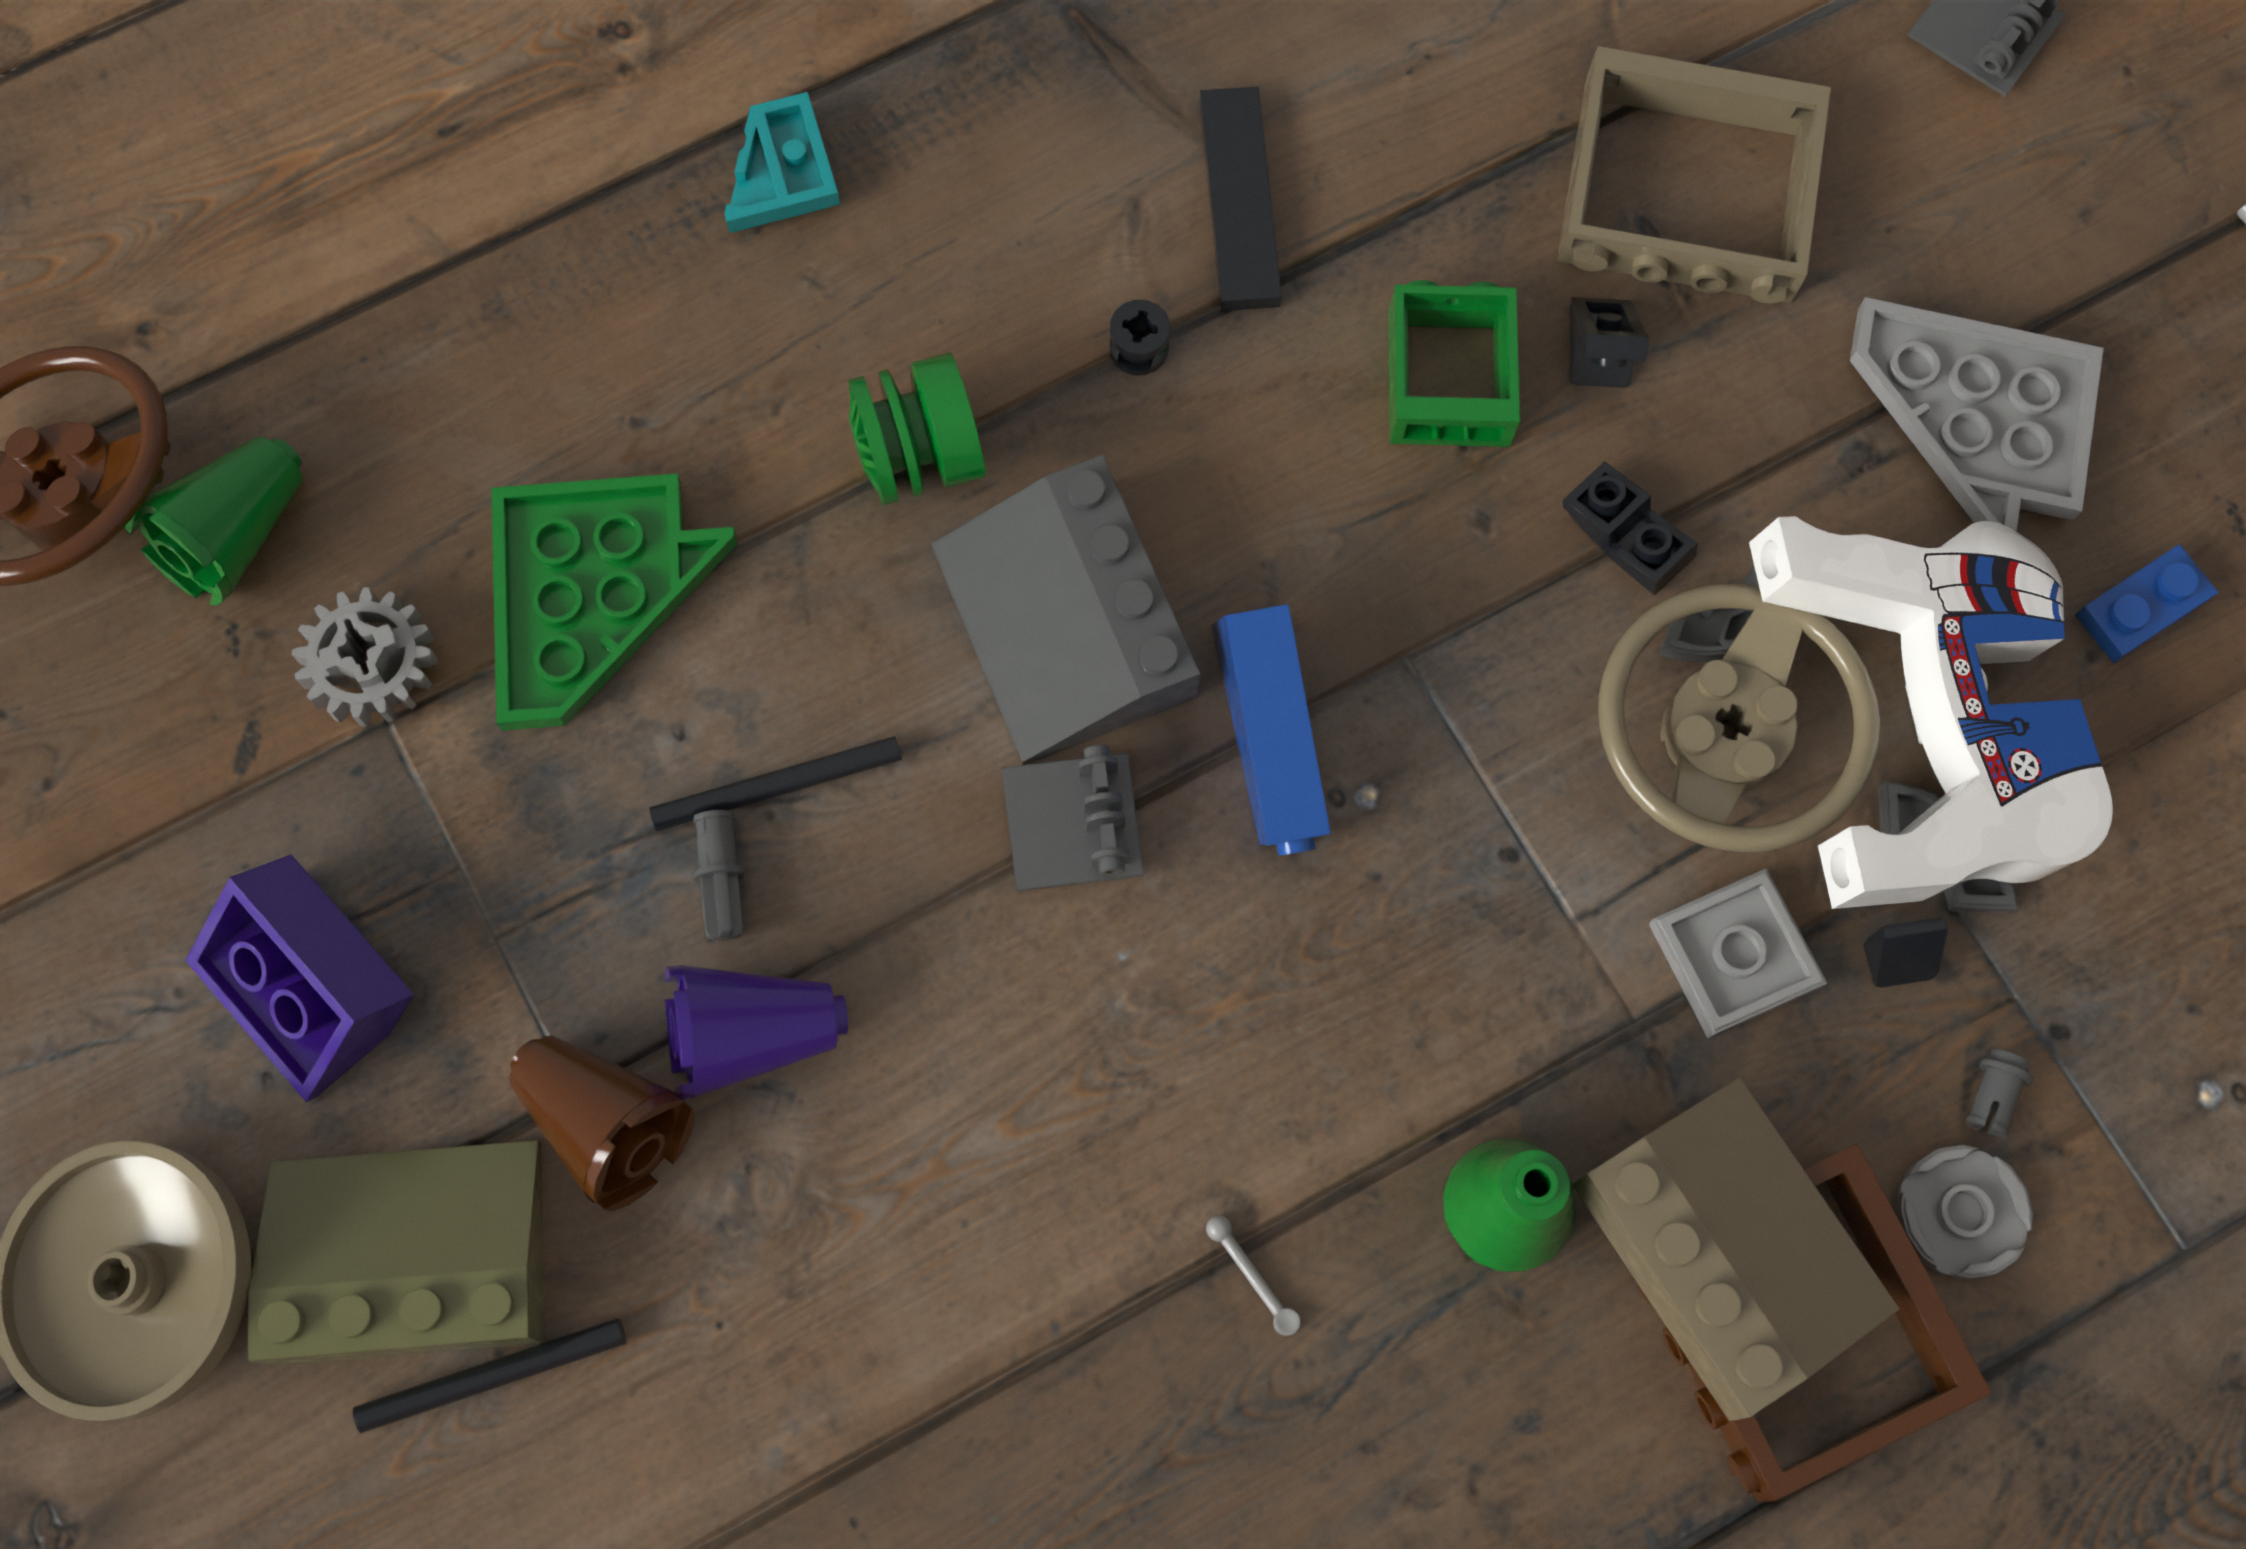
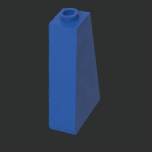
(1272, 727)

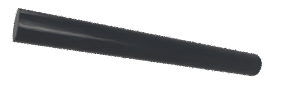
(776, 783)
(489, 1375)

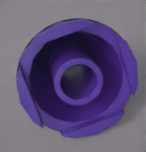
(745, 1025)

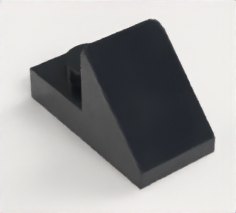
(1605, 341)

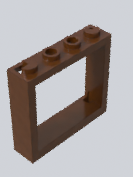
(1920, 1314)

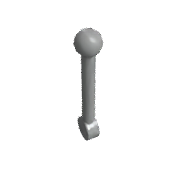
(1285, 1320)

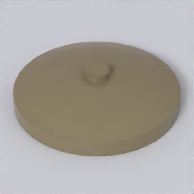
(121, 1281)

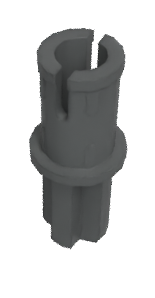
(719, 875)

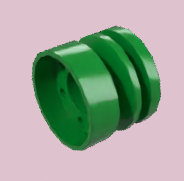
(916, 428)

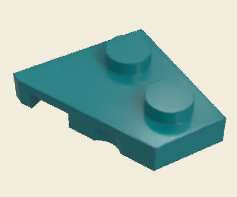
(780, 166)

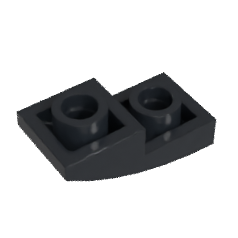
(1627, 529)

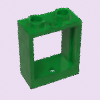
(1454, 419)

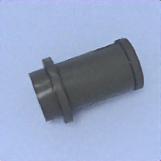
(2000, 1089)

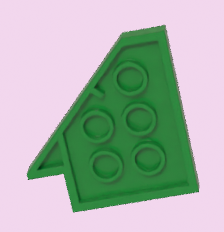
(584, 584)

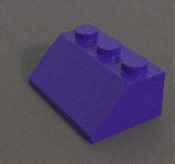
(297, 974)

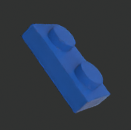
(2146, 603)

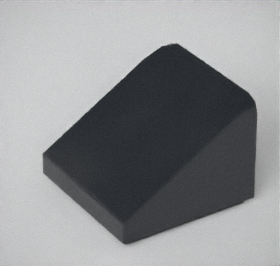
(1906, 952)

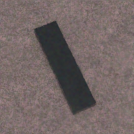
(1240, 199)

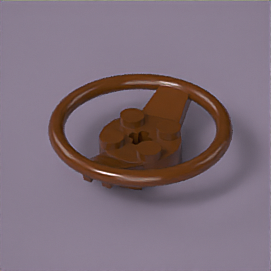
(66, 480)

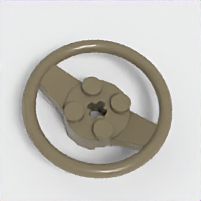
(1752, 695)

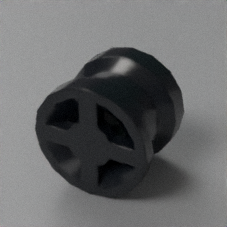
(1140, 352)

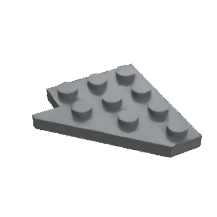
(1986, 406)

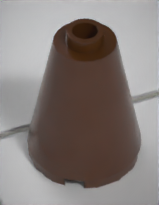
(600, 1118)

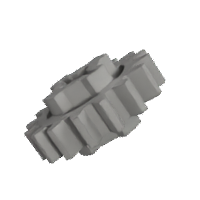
(337, 651)

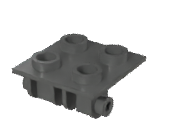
(1988, 37)
(1072, 821)

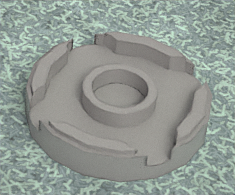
(1964, 1212)

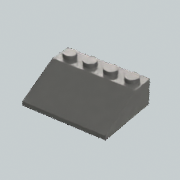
(1066, 612)

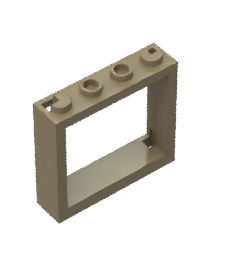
(1714, 96)

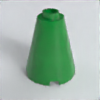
(218, 516)
(1509, 1205)

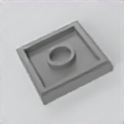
(1737, 953)

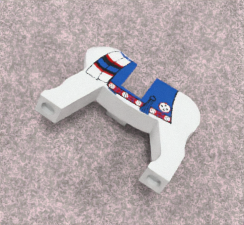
(2015, 775)

